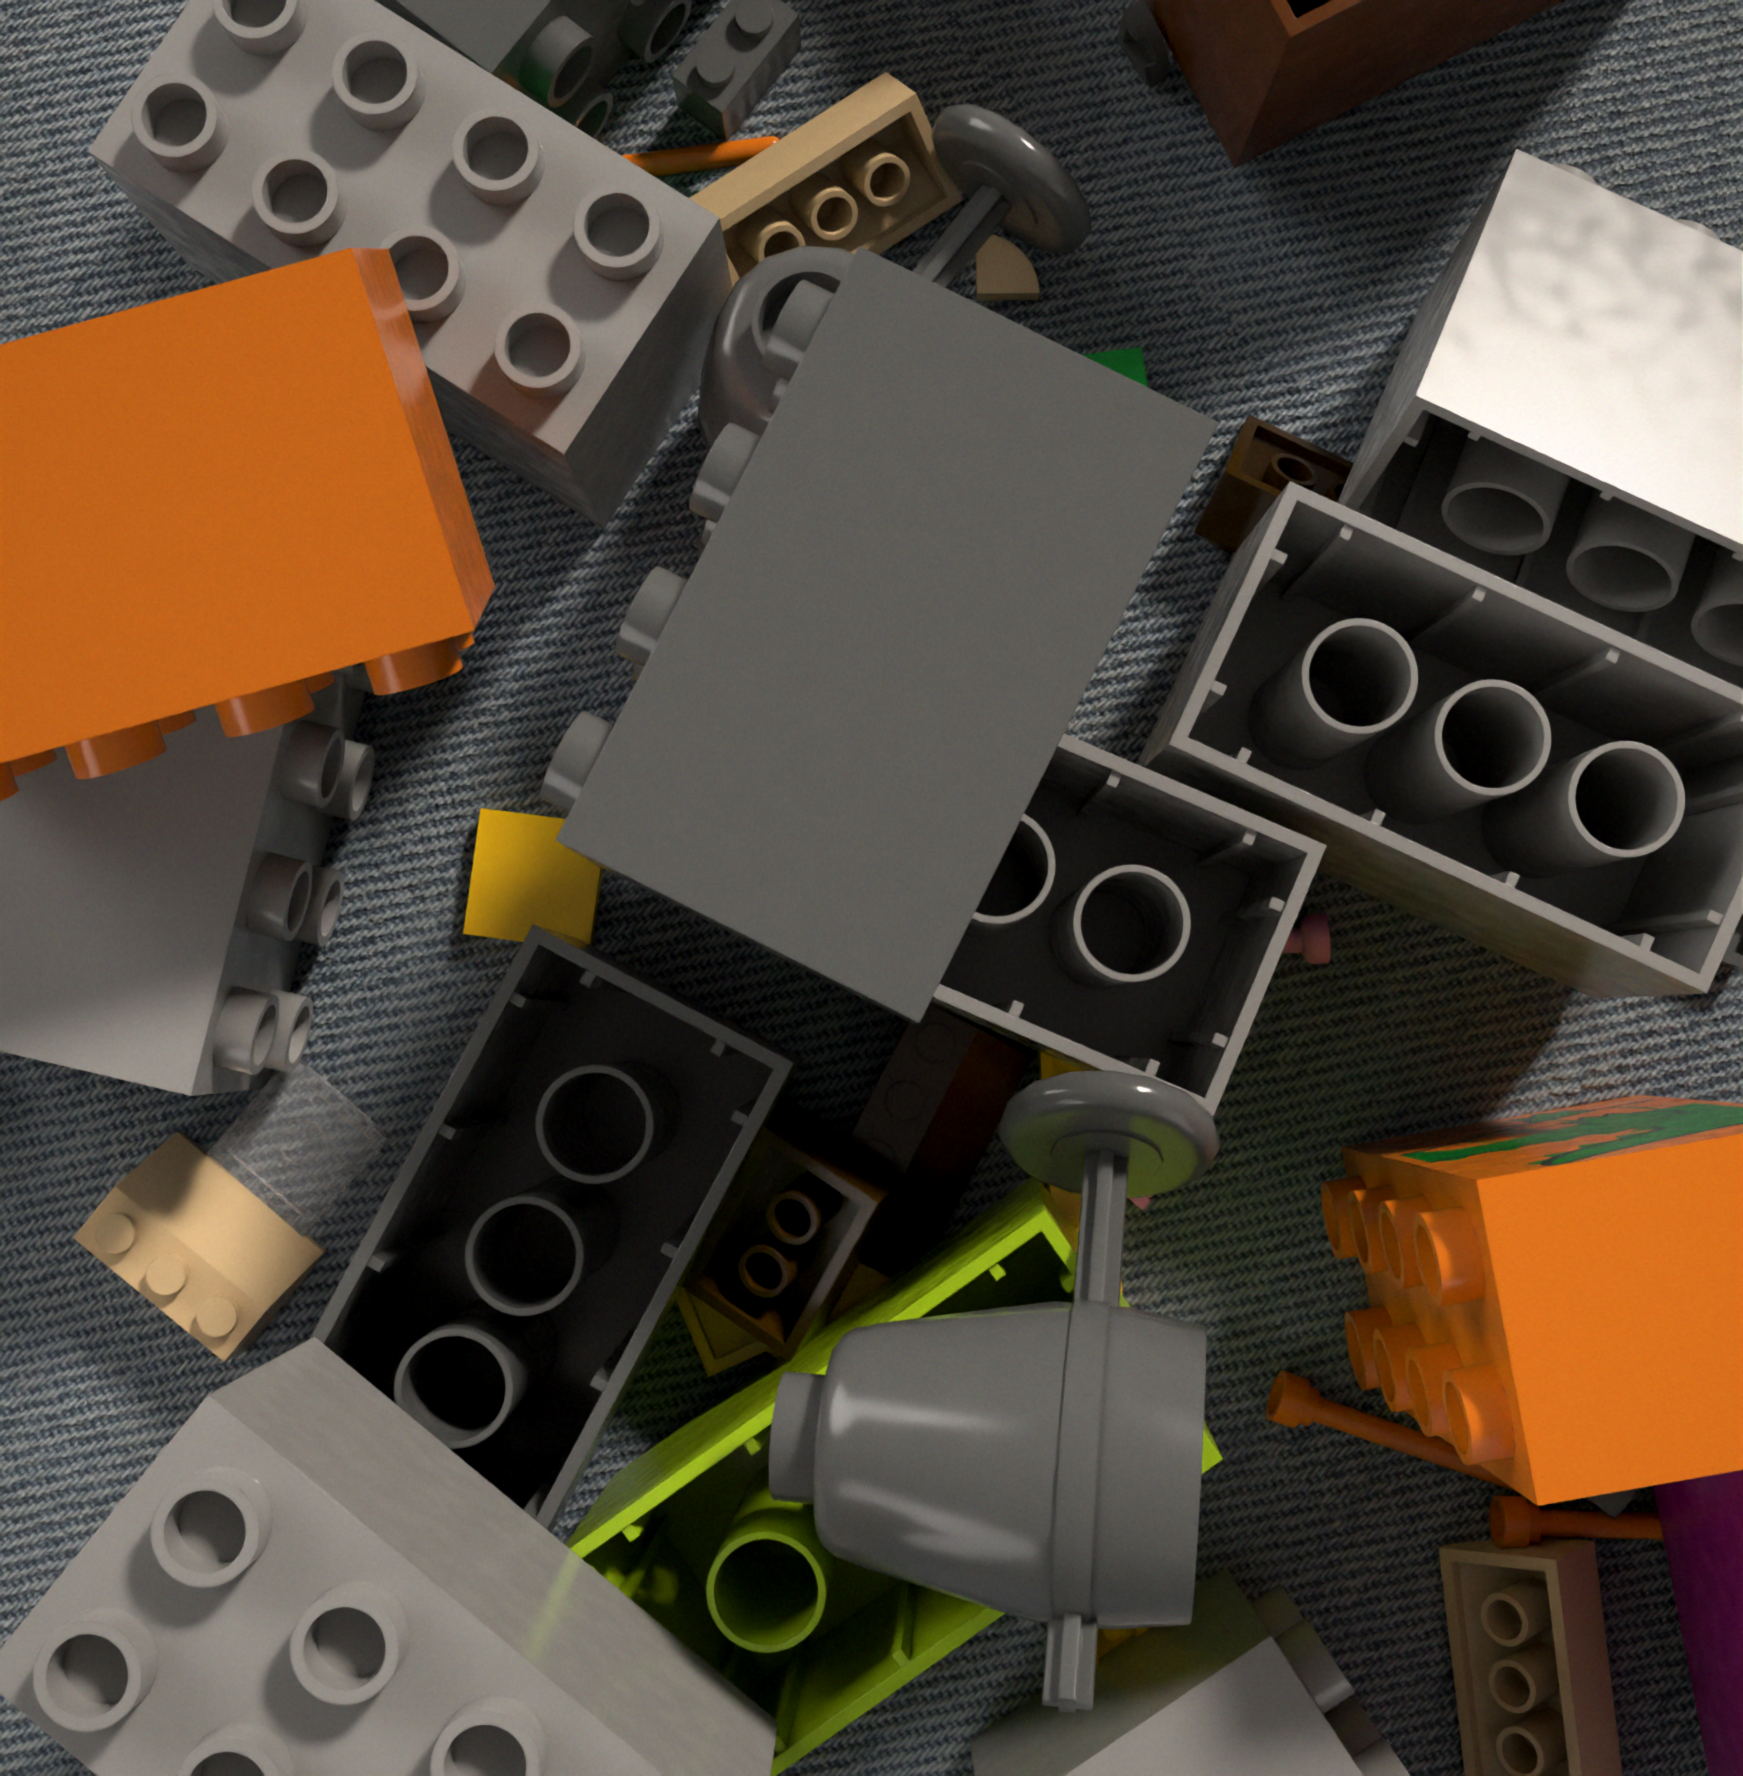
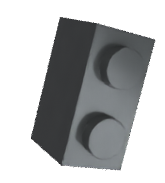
(736, 63)

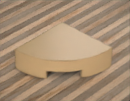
(1004, 272)

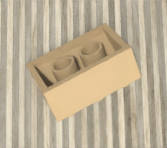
(199, 1246)

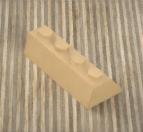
(839, 181)
(1530, 1659)

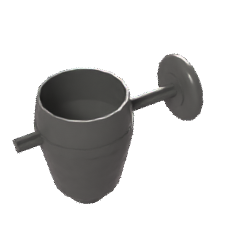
(1009, 185)
(1029, 1445)

